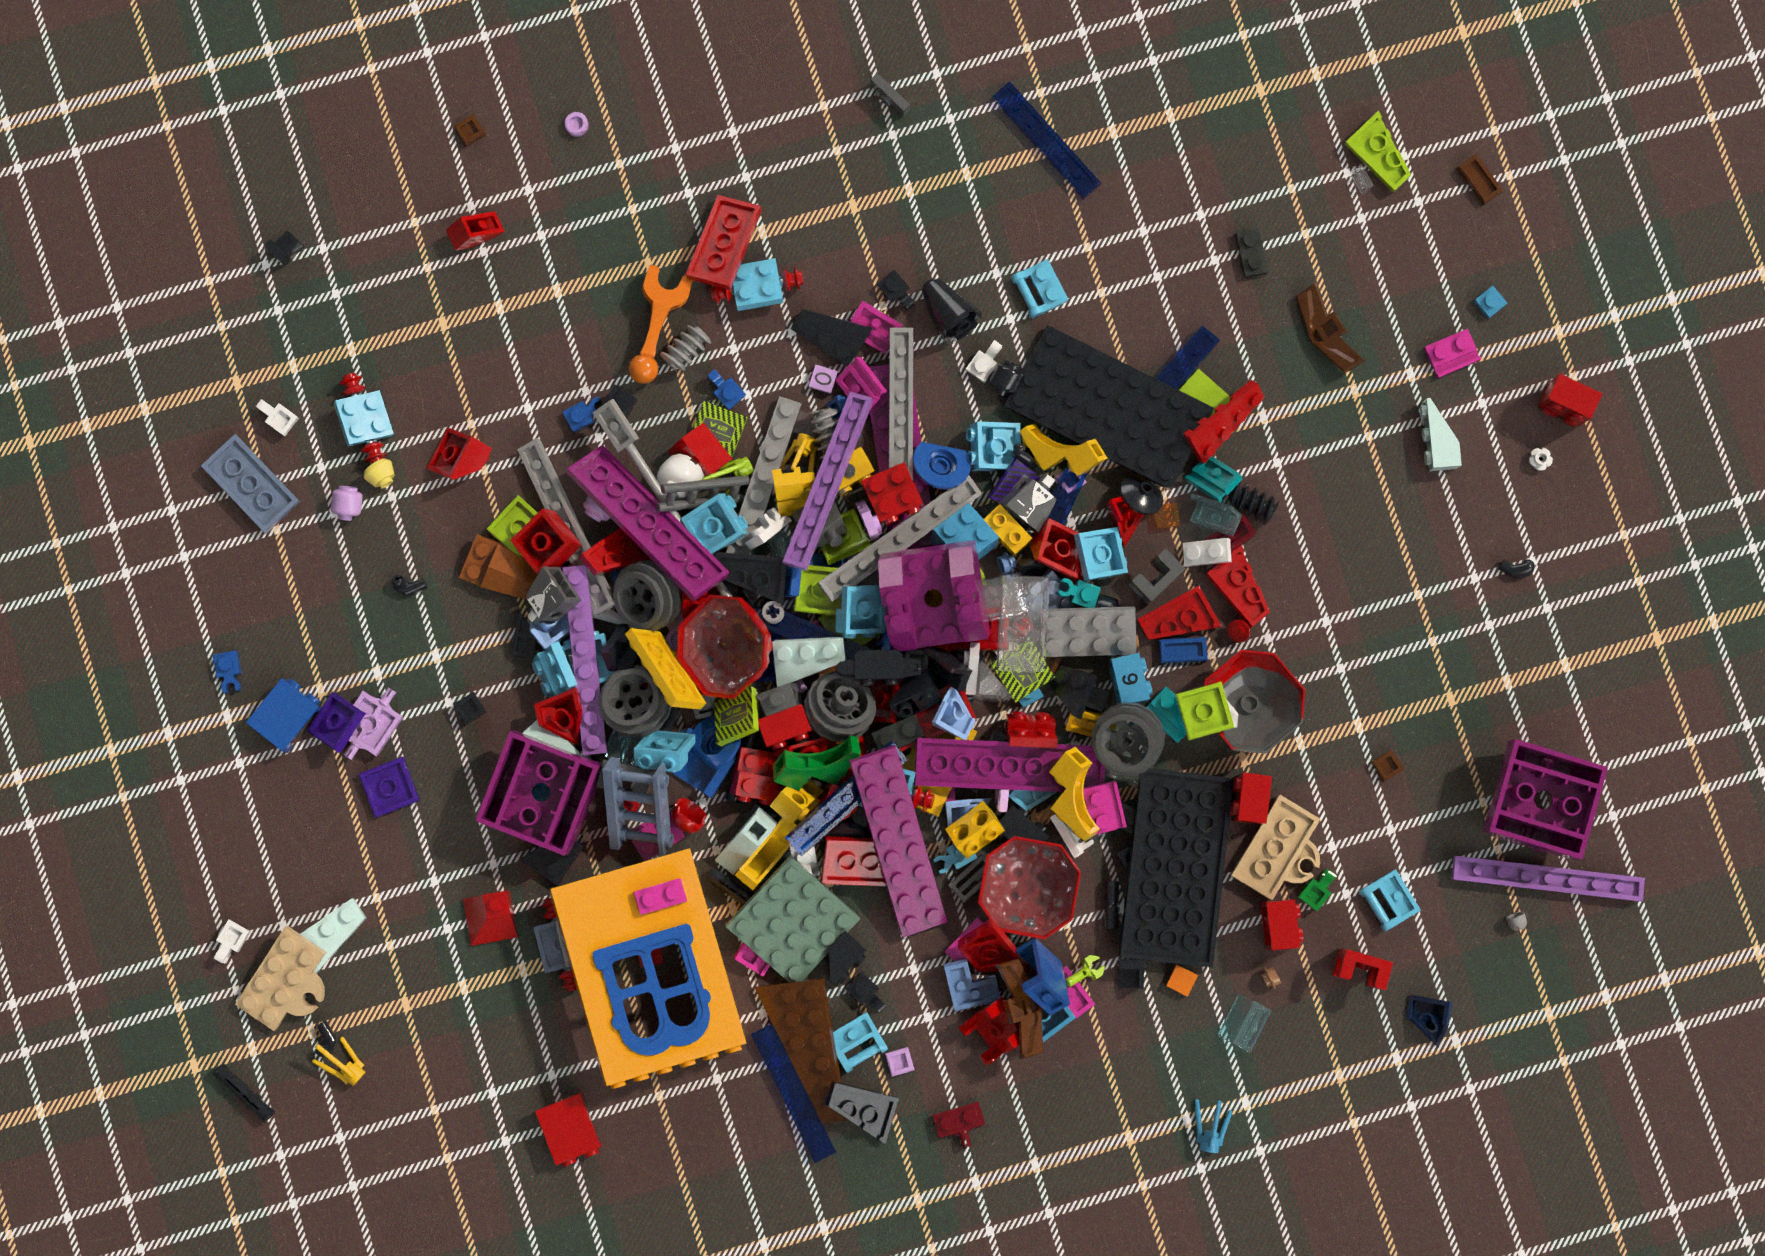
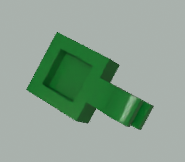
(1315, 891)

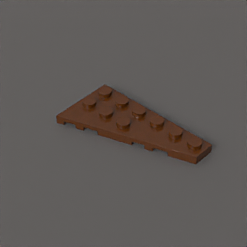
(805, 1029)

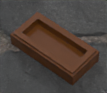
(1479, 179)

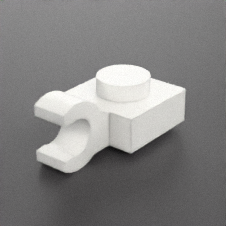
(983, 364)
(279, 418)
(232, 938)

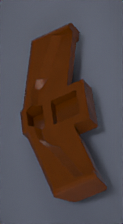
(1326, 330)
(1022, 1009)

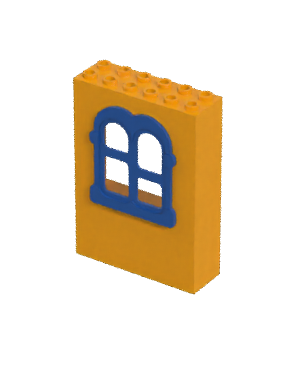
(604, 925)

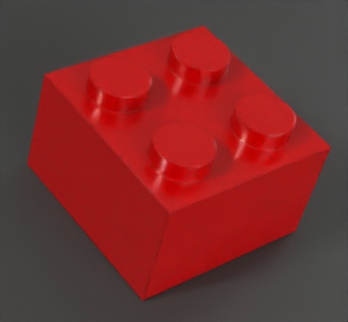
(1569, 400)
(546, 541)
(785, 727)
(1251, 798)
(1281, 924)

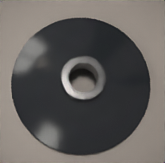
(1141, 494)

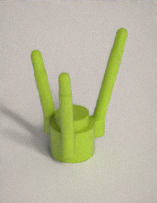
(738, 467)

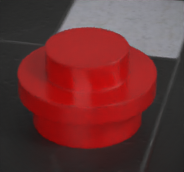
(1238, 631)

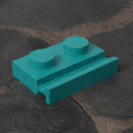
(1214, 478)
(1167, 711)

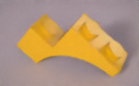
(1050, 453)
(1070, 806)
(767, 855)

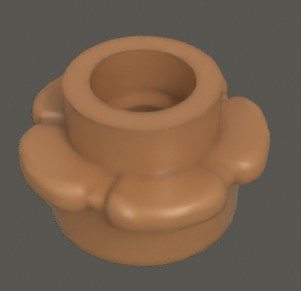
(1271, 977)

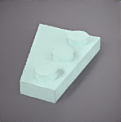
(804, 657)

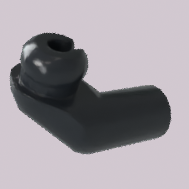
(1025, 458)
(1517, 571)
(406, 587)
(328, 1038)

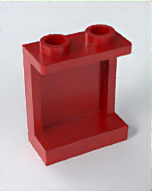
(569, 1130)

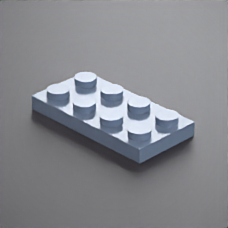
(250, 483)

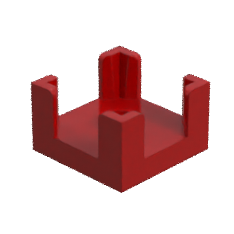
(1379, 970)
(995, 1030)

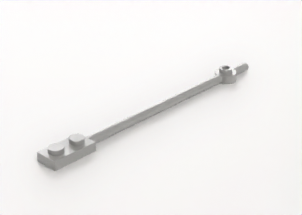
(623, 437)

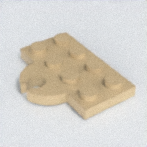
(1279, 849)
(284, 980)

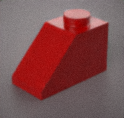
(474, 230)

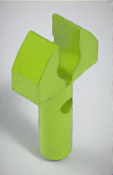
(1085, 971)

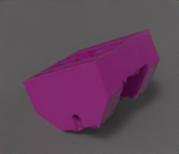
(947, 568)
(1574, 791)
(510, 801)

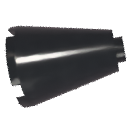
(951, 312)

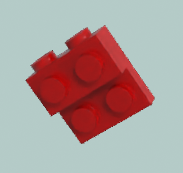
(892, 494)
(1031, 730)
(754, 776)

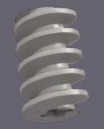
(685, 348)
(826, 426)

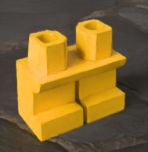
(791, 489)

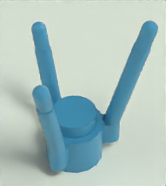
(1211, 1139)

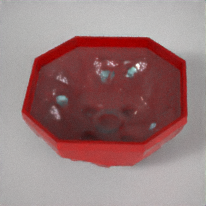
(723, 646)
(1029, 887)

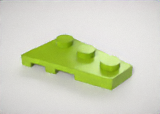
(1377, 151)

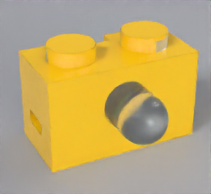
(857, 470)

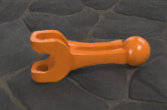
(644, 367)

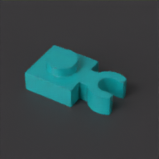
(1082, 593)

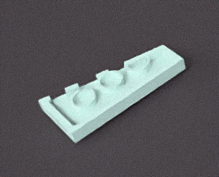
(335, 929)

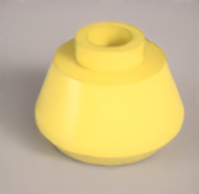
(380, 473)

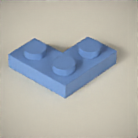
(969, 992)

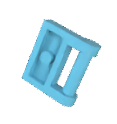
(1046, 284)
(1396, 896)
(854, 1034)

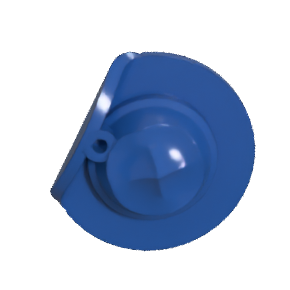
(941, 465)
(706, 747)

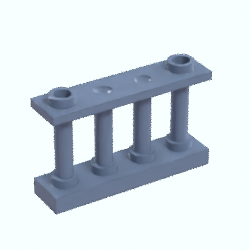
(617, 814)

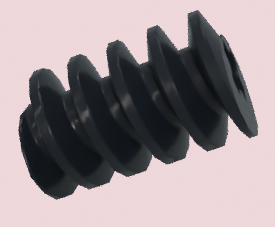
(1252, 502)

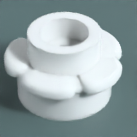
(1536, 463)

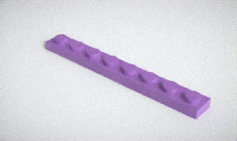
(828, 481)
(586, 663)
(1548, 878)

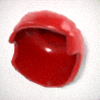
(687, 816)

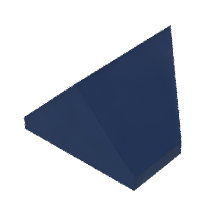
(1430, 1016)

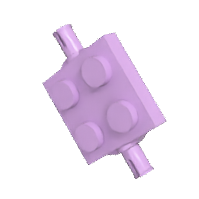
(376, 725)

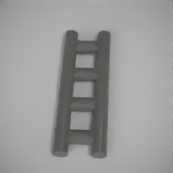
(693, 487)

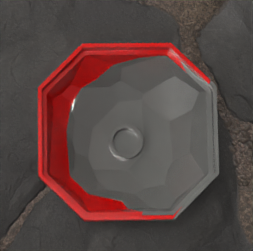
(1261, 698)

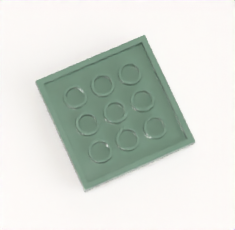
(792, 921)

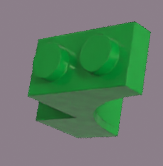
(830, 765)

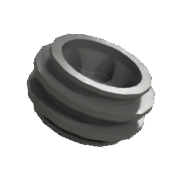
(642, 589)
(845, 698)
(645, 718)
(1141, 721)

